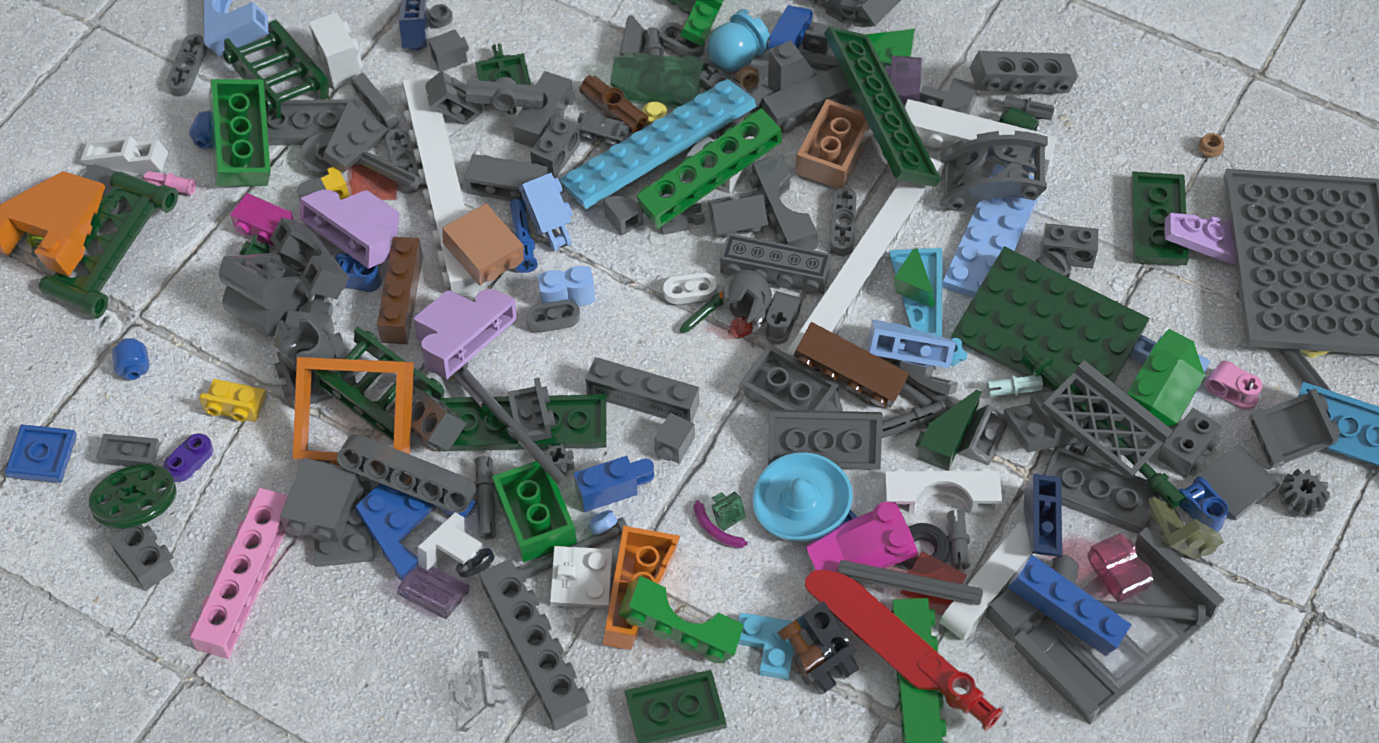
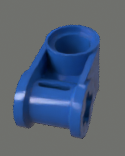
(359, 276)
(1203, 501)

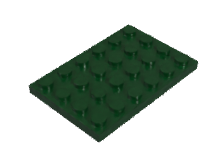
(1051, 313)

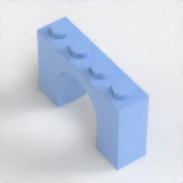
(240, 25)

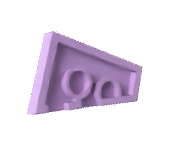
(1202, 235)

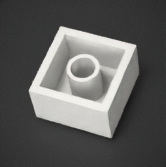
(336, 49)

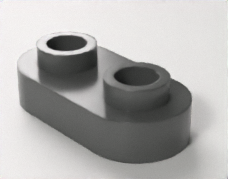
(679, 44)
(553, 314)

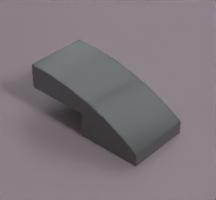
(923, 374)

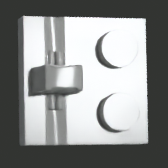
(581, 577)

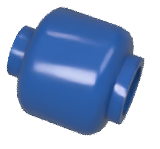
(201, 130)
(130, 359)

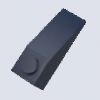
(413, 24)
(1044, 514)

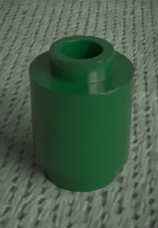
(1019, 119)

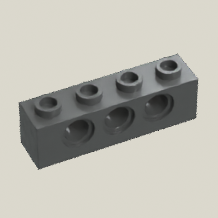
(1023, 71)

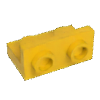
(233, 400)

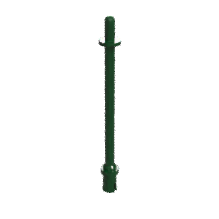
(1157, 481)

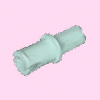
(1014, 385)

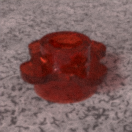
(740, 327)

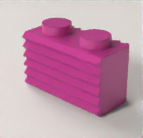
(258, 217)

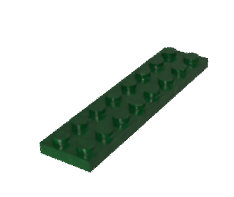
(882, 107)

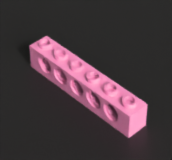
(221, 638)

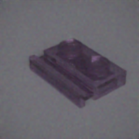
(433, 590)

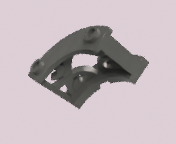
(968, 187)

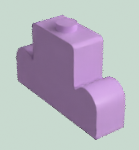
(357, 224)
(458, 328)

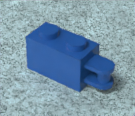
(611, 481)

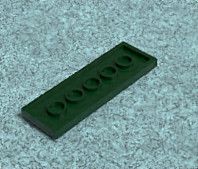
(578, 423)

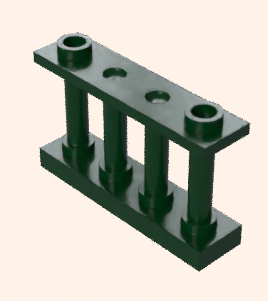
(288, 52)
(354, 397)

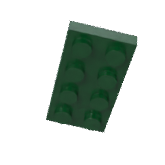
(1152, 201)

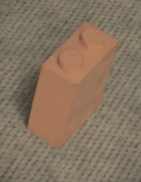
(483, 244)

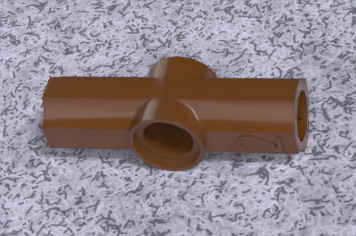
(613, 103)

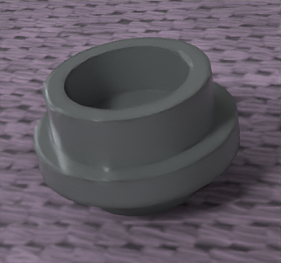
(440, 15)

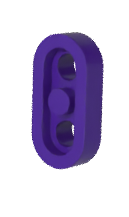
(189, 456)

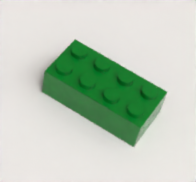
(239, 132)

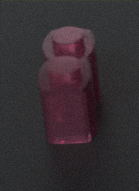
(1120, 567)

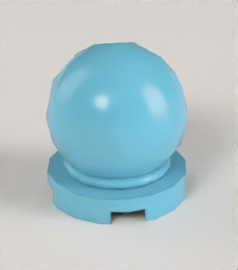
(738, 41)

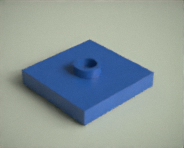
(41, 453)

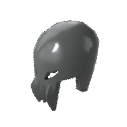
(747, 295)
(302, 342)

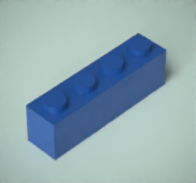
(1069, 605)

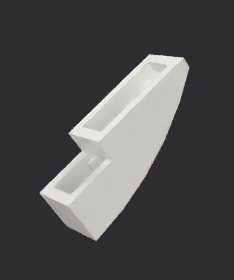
(125, 154)

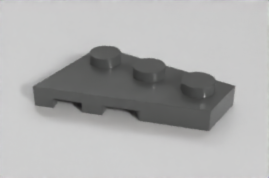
(353, 136)

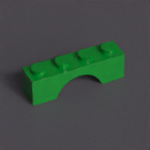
(648, 607)

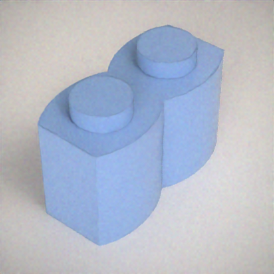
(571, 284)

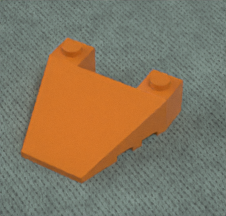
(57, 212)

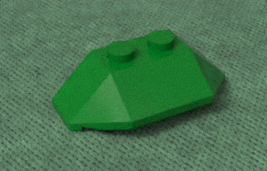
(1168, 378)

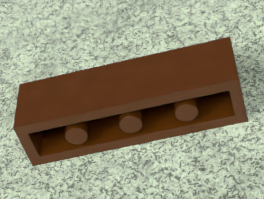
(400, 290)
(851, 365)

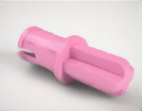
(182, 185)

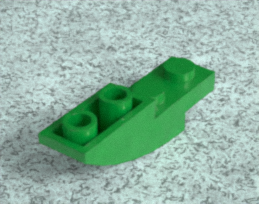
(701, 20)

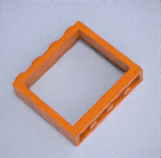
(403, 401)

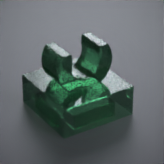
(727, 510)

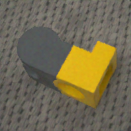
(333, 181)

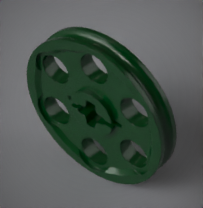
(132, 496)

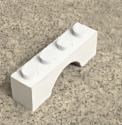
(975, 489)

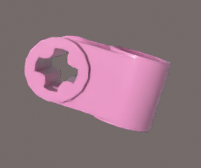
(1232, 383)

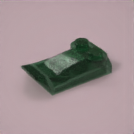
(657, 78)

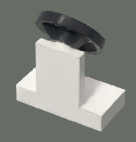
(456, 543)

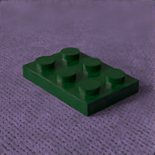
(675, 708)

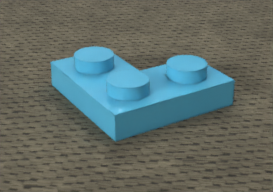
(762, 633)

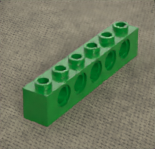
(705, 180)

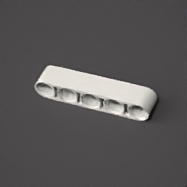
(993, 578)

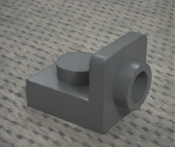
(815, 39)

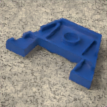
(391, 517)

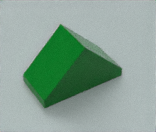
(913, 280)

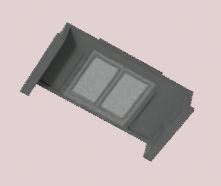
(1097, 682)

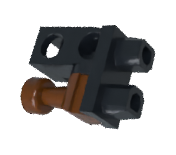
(828, 649)

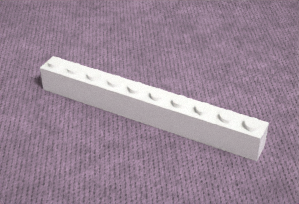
(439, 175)

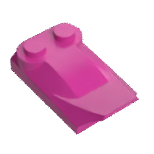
(871, 539)

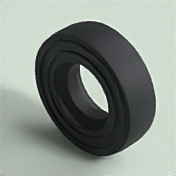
(933, 534)

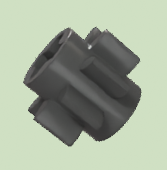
(561, 458)

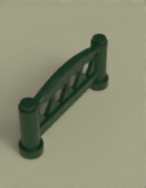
(143, 198)

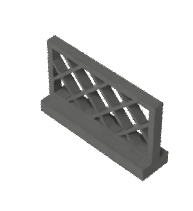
(1118, 407)

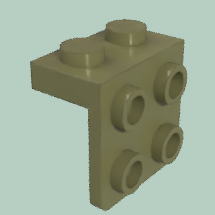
(1190, 539)

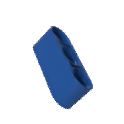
(791, 26)

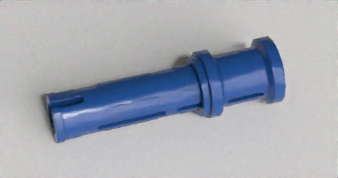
(521, 231)

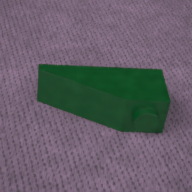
(947, 432)

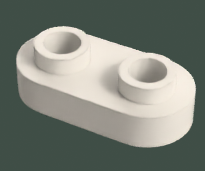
(689, 288)

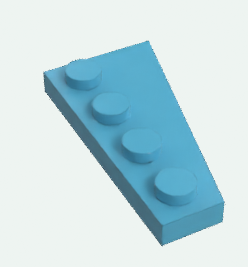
(919, 315)

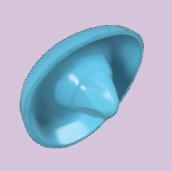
(802, 497)

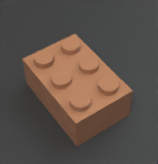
(833, 145)

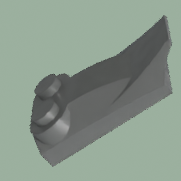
(789, 385)

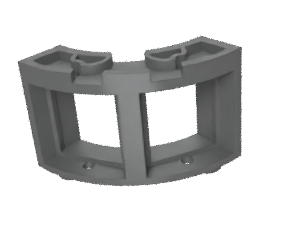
(861, 13)

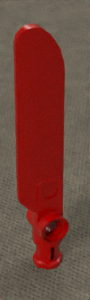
(899, 644)

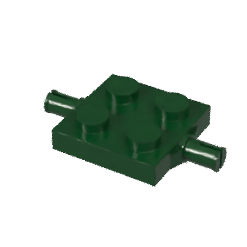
(503, 66)

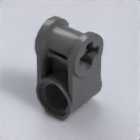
(782, 316)

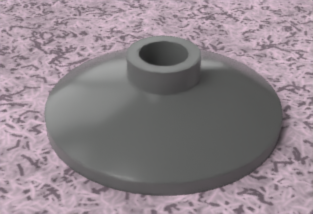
(313, 152)

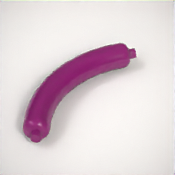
(715, 532)

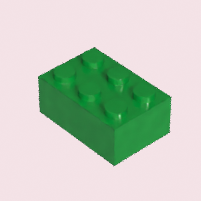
(534, 511)

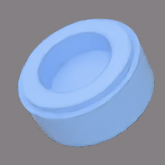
(602, 522)

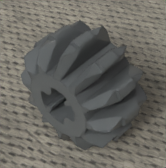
(1304, 493)

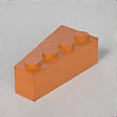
(639, 554)

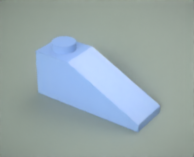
(909, 344)

